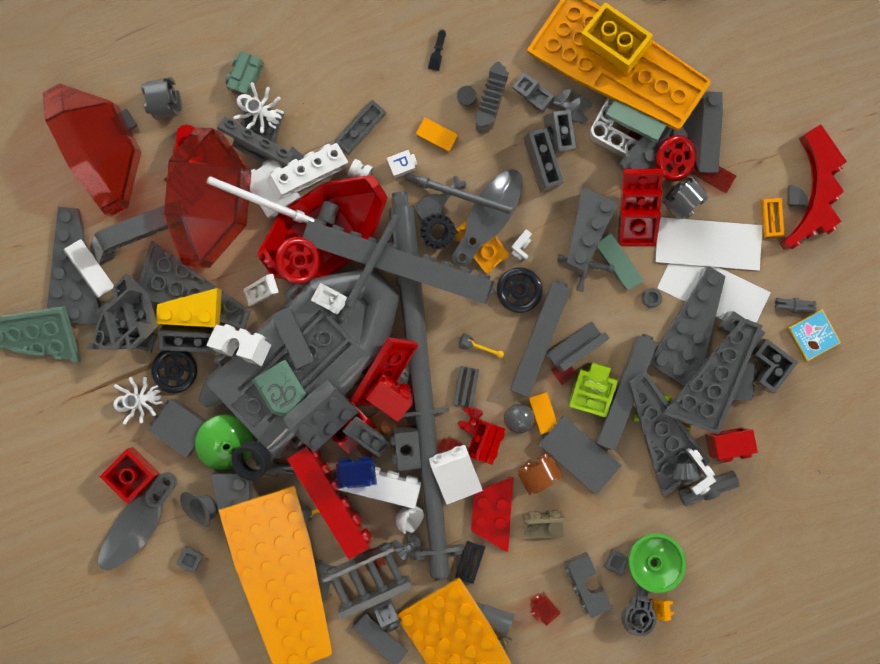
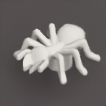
(255, 108)
(134, 400)

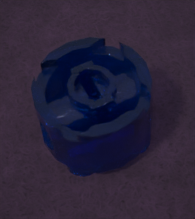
(356, 473)

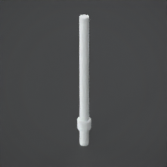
(297, 215)

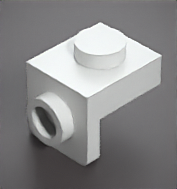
(329, 298)

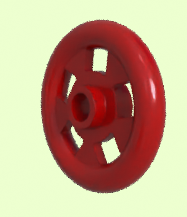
(688, 164)
(282, 263)

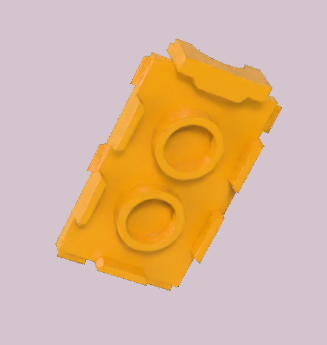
(488, 254)

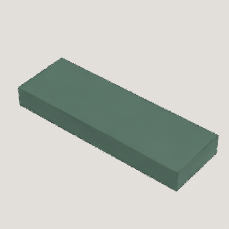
(636, 120)
(623, 266)

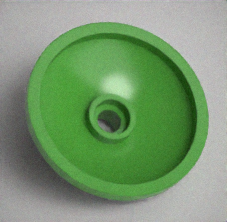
(217, 432)
(669, 564)

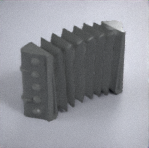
(491, 100)

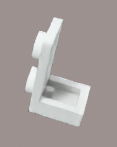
(702, 485)

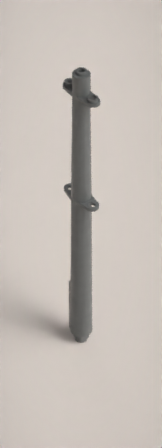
(422, 398)

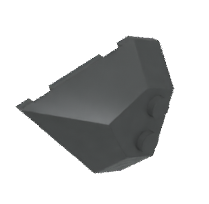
(126, 319)

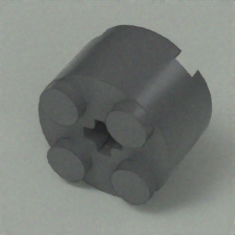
(161, 98)
(685, 197)

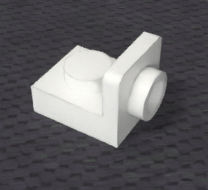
(523, 242)

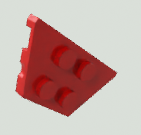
(493, 513)

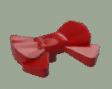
(471, 425)

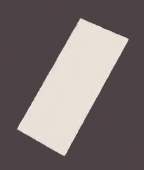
(709, 243)
(736, 294)

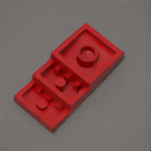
(640, 207)

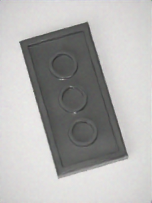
(580, 454)

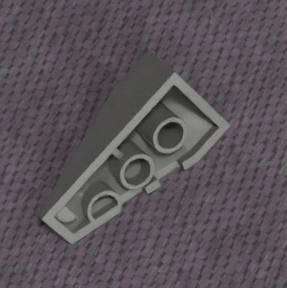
(704, 131)

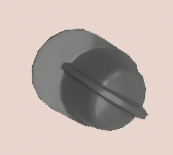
(199, 508)

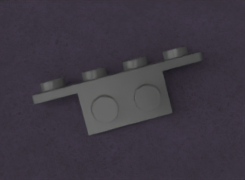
(252, 143)

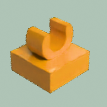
(662, 609)

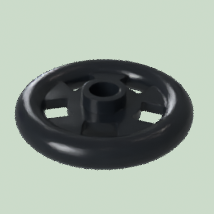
(517, 306)
(162, 382)

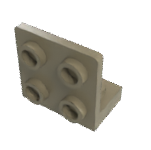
(543, 525)

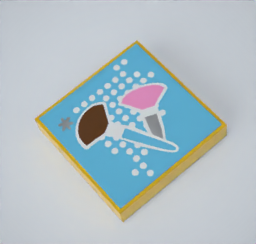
(814, 335)

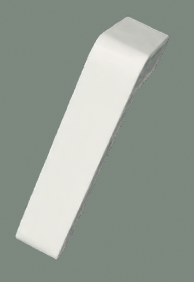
(609, 132)

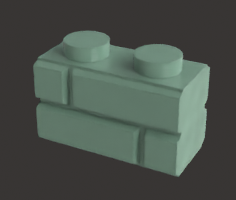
(245, 70)

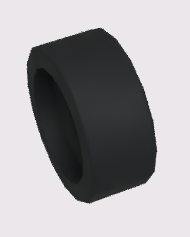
(243, 469)

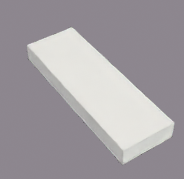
(89, 268)
(260, 290)

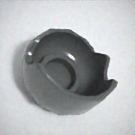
(519, 418)

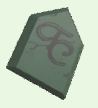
(280, 389)

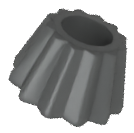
(686, 472)

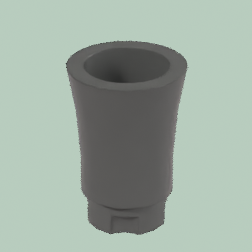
(498, 619)

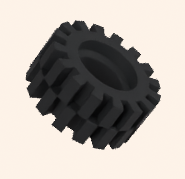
(426, 230)

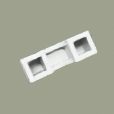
(251, 347)

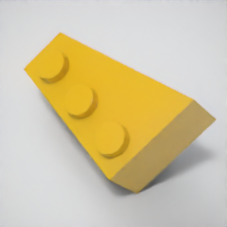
(193, 310)

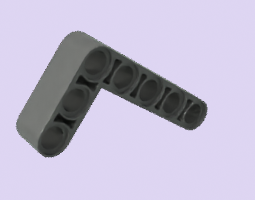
(108, 240)

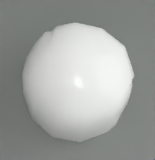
(409, 519)

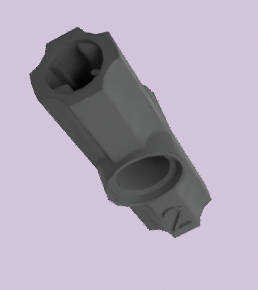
(724, 482)

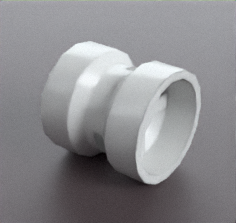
(358, 169)

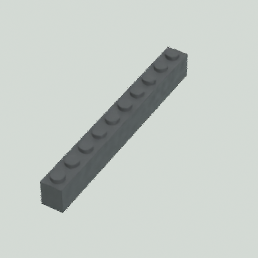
(399, 262)

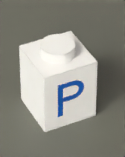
(402, 164)

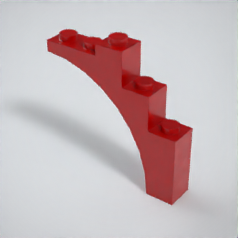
(825, 190)

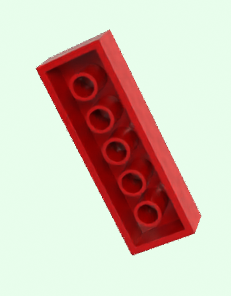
(331, 502)

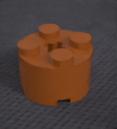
(540, 474)

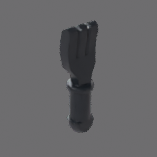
(435, 59)

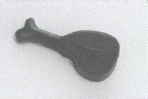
(434, 202)

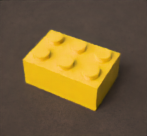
(616, 38)

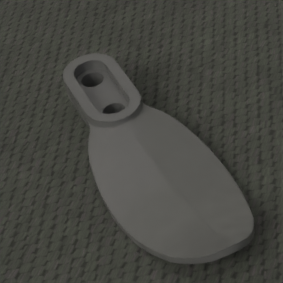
(486, 222)
(135, 524)

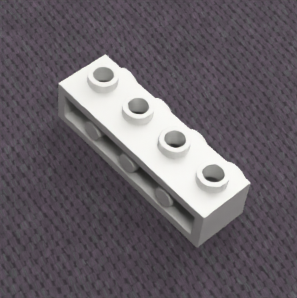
(307, 171)

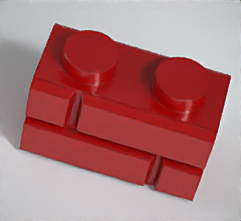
(486, 442)

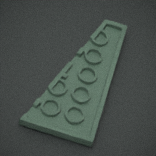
(40, 333)

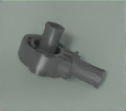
(639, 613)

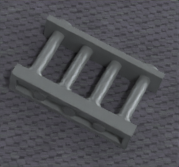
(367, 599)

